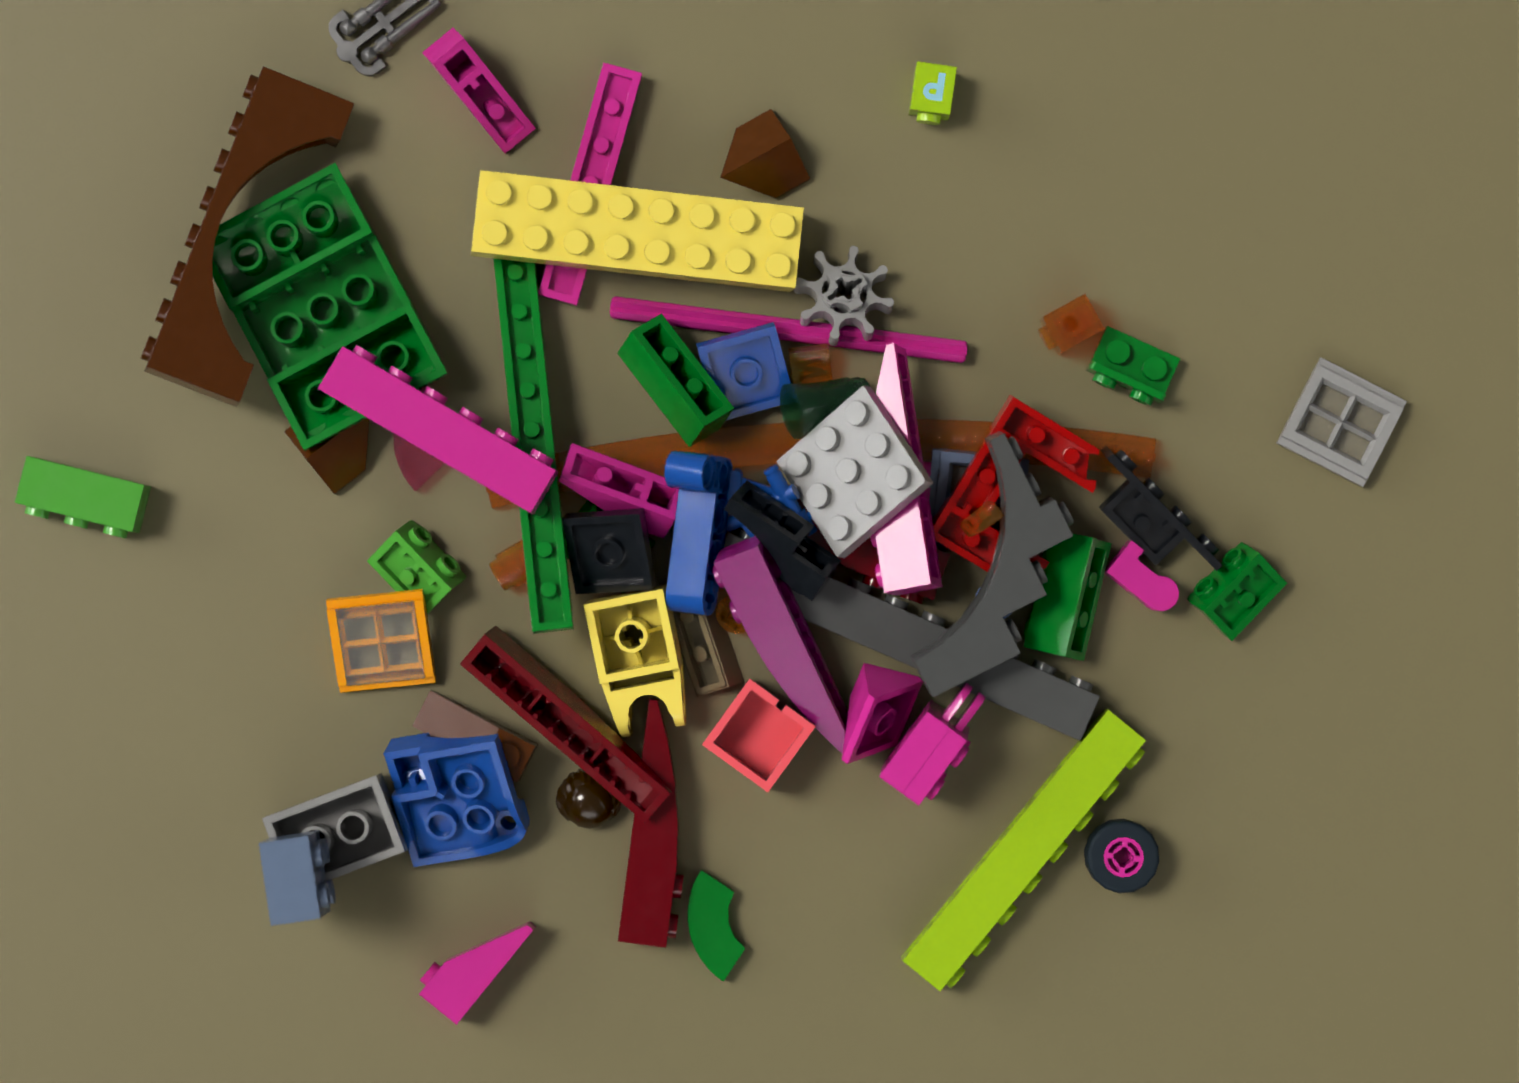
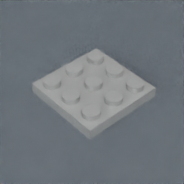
(854, 471)

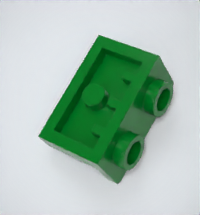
(1133, 366)
(1237, 590)

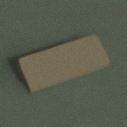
(706, 652)

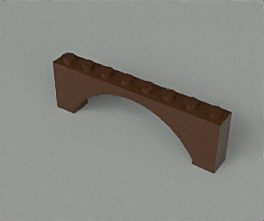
(193, 341)

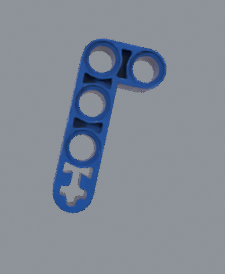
(697, 529)

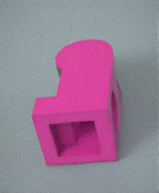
(1142, 583)

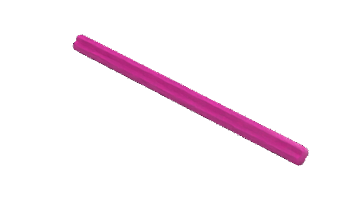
(787, 328)

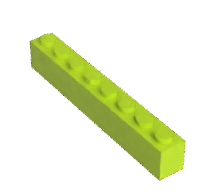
(1023, 849)

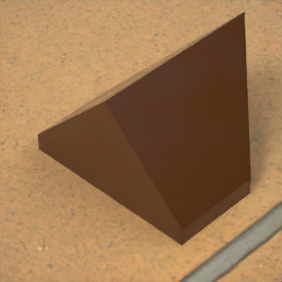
(764, 157)
(339, 457)

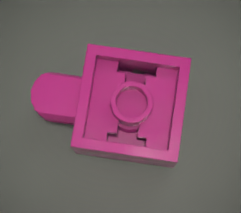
(930, 747)

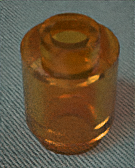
(510, 566)

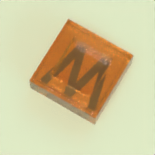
(810, 364)

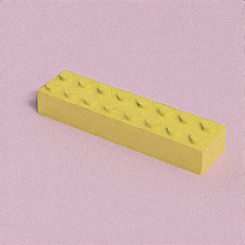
(636, 231)

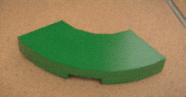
(710, 925)

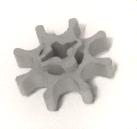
(840, 310)

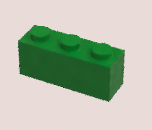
(675, 380)
(1065, 616)

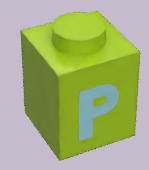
(932, 92)

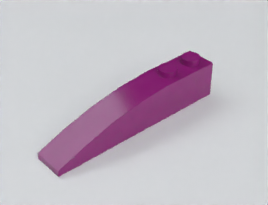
(781, 634)

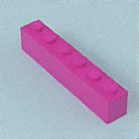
(438, 429)

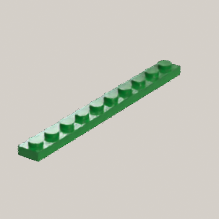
(533, 426)

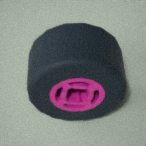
(1108, 851)

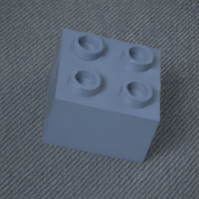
(296, 877)

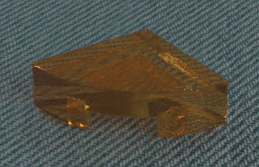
(981, 519)

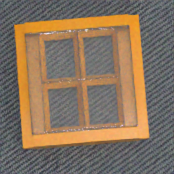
(381, 640)

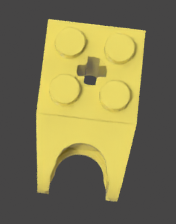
(640, 668)

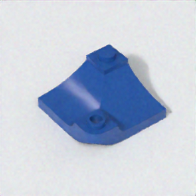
(454, 797)

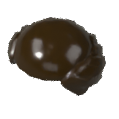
(585, 801)

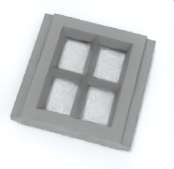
(1341, 422)

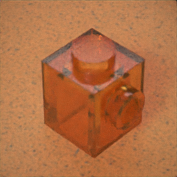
(1070, 325)

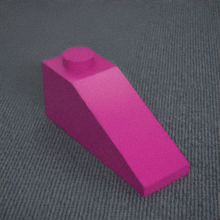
(478, 90)
(620, 486)
(466, 975)

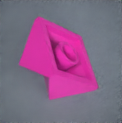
(878, 711)

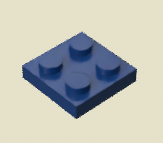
(747, 368)

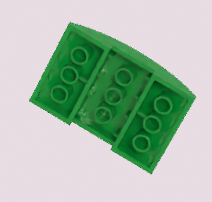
(314, 279)

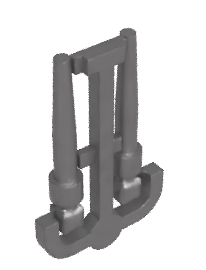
(348, 50)

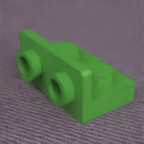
(414, 562)

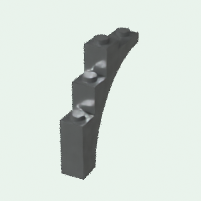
(1028, 527)

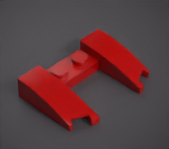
(979, 482)

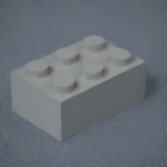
(354, 820)

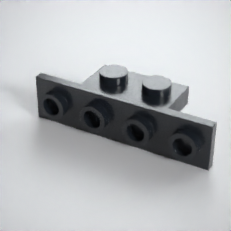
(1146, 520)

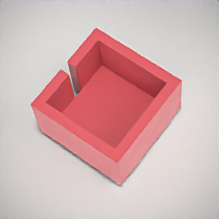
(758, 735)

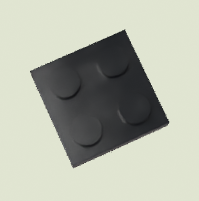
(609, 551)

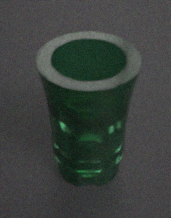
(810, 403)

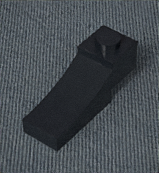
(785, 536)

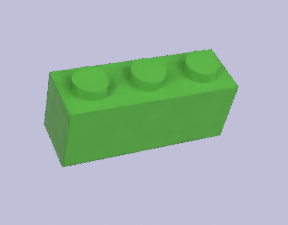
(82, 496)

